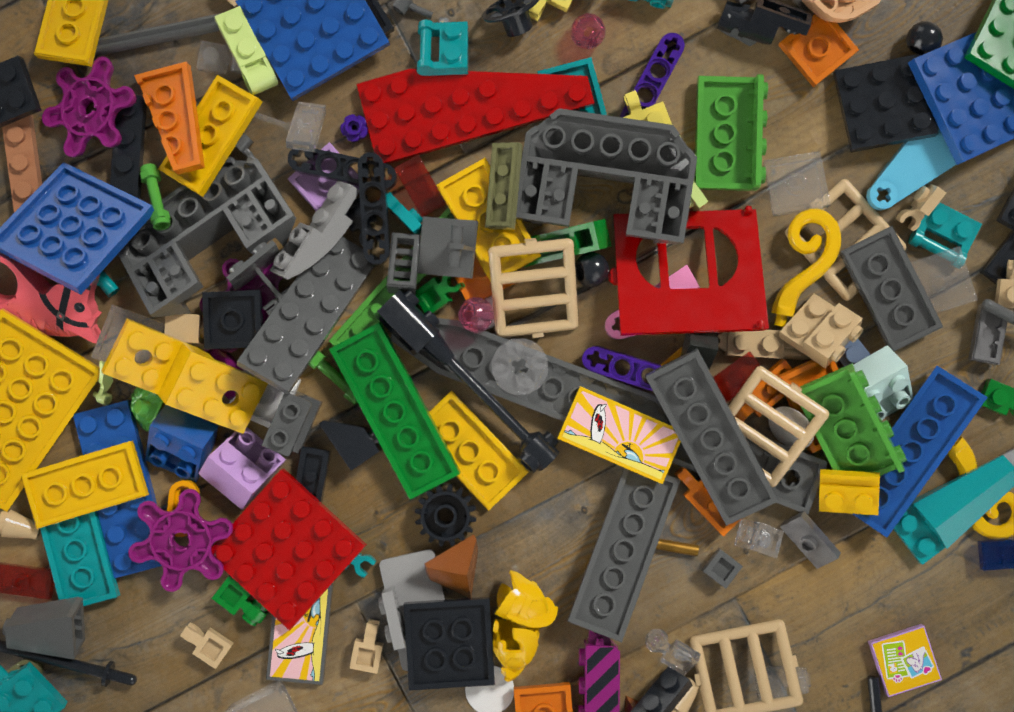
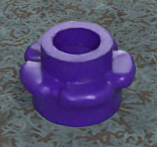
(354, 135)

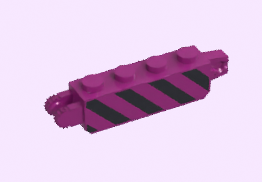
(601, 674)

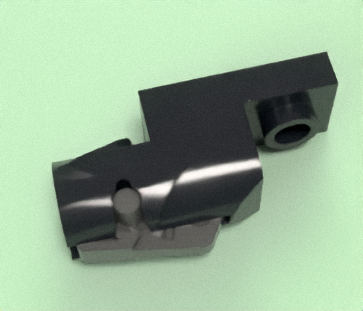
(763, 21)

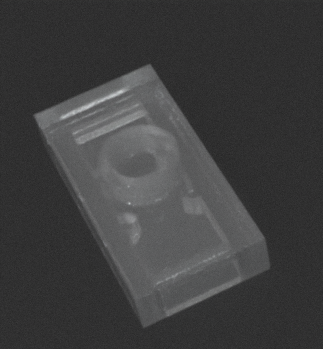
(306, 126)

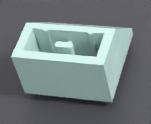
(887, 380)

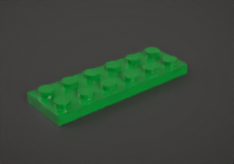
(395, 410)

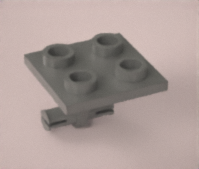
(447, 247)
(244, 272)

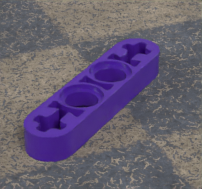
(654, 84)
(636, 366)

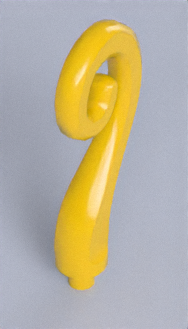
(788, 296)
(965, 461)

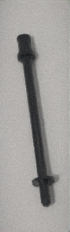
(106, 673)

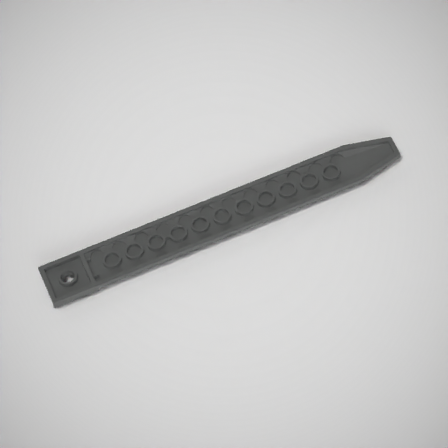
(560, 388)

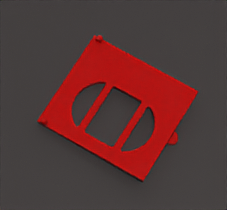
(724, 308)

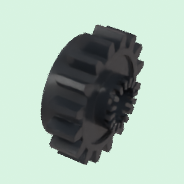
(435, 526)

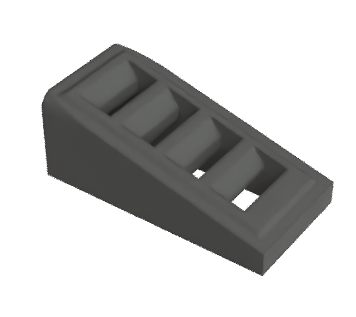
(405, 239)

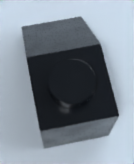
(351, 441)

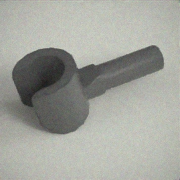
(402, 7)
(243, 145)

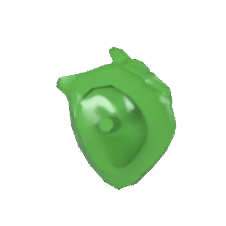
(145, 407)

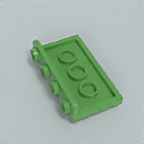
(730, 133)
(854, 432)

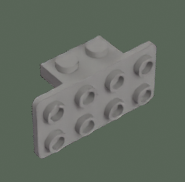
(405, 581)

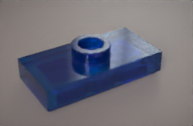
(996, 554)

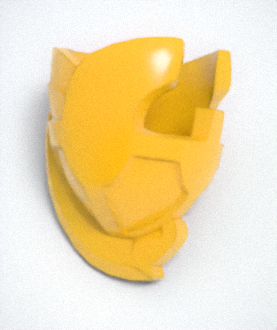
(525, 603)
(514, 646)

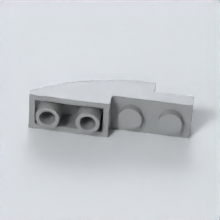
(313, 242)

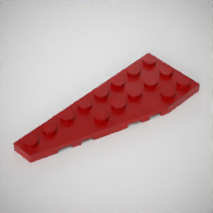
(429, 113)

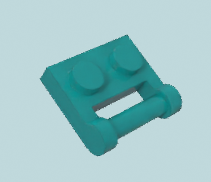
(452, 48)
(948, 225)

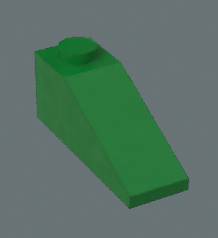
(586, 238)

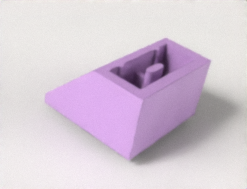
(241, 467)

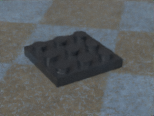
(883, 104)
(449, 643)

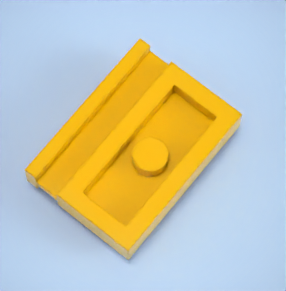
(849, 492)

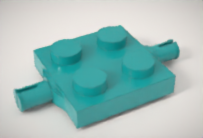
(28, 691)

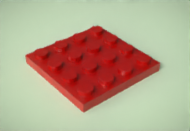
(287, 549)

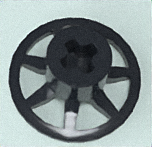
(513, 16)

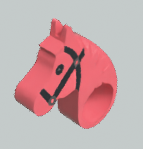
(52, 308)

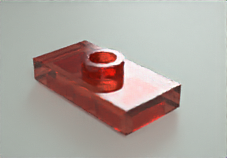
(420, 186)
(735, 375)
(26, 581)

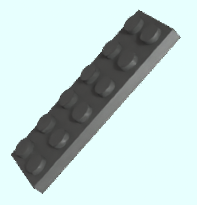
(306, 316)
(711, 437)
(622, 554)

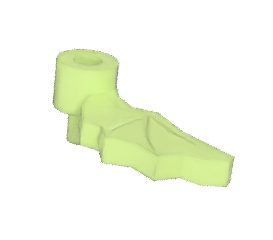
(105, 383)

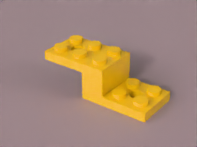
(184, 376)

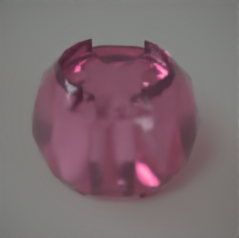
(581, 24)
(476, 314)

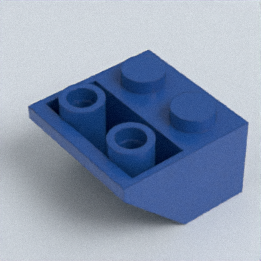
(180, 442)

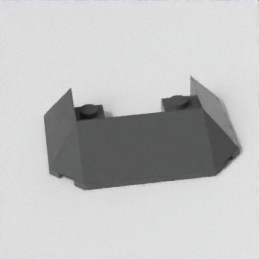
(613, 150)
(238, 199)

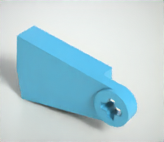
(910, 169)

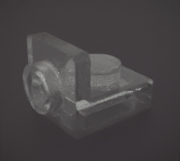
(759, 538)

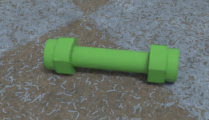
(151, 176)
(320, 363)

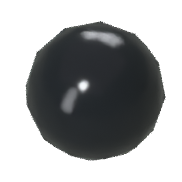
(924, 37)
(591, 269)

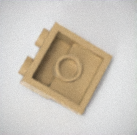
(822, 330)

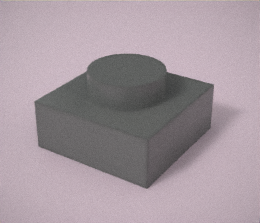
(722, 568)

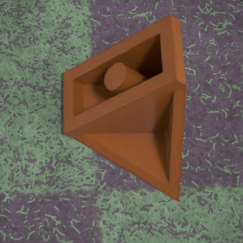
(455, 567)

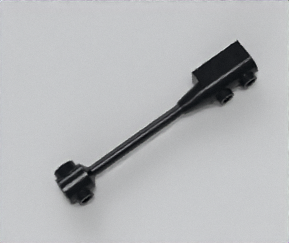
(420, 332)

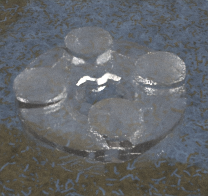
(515, 351)

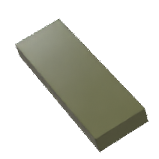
(503, 186)

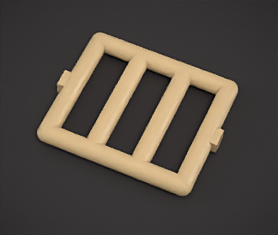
(861, 207)
(567, 272)
(804, 435)
(751, 632)

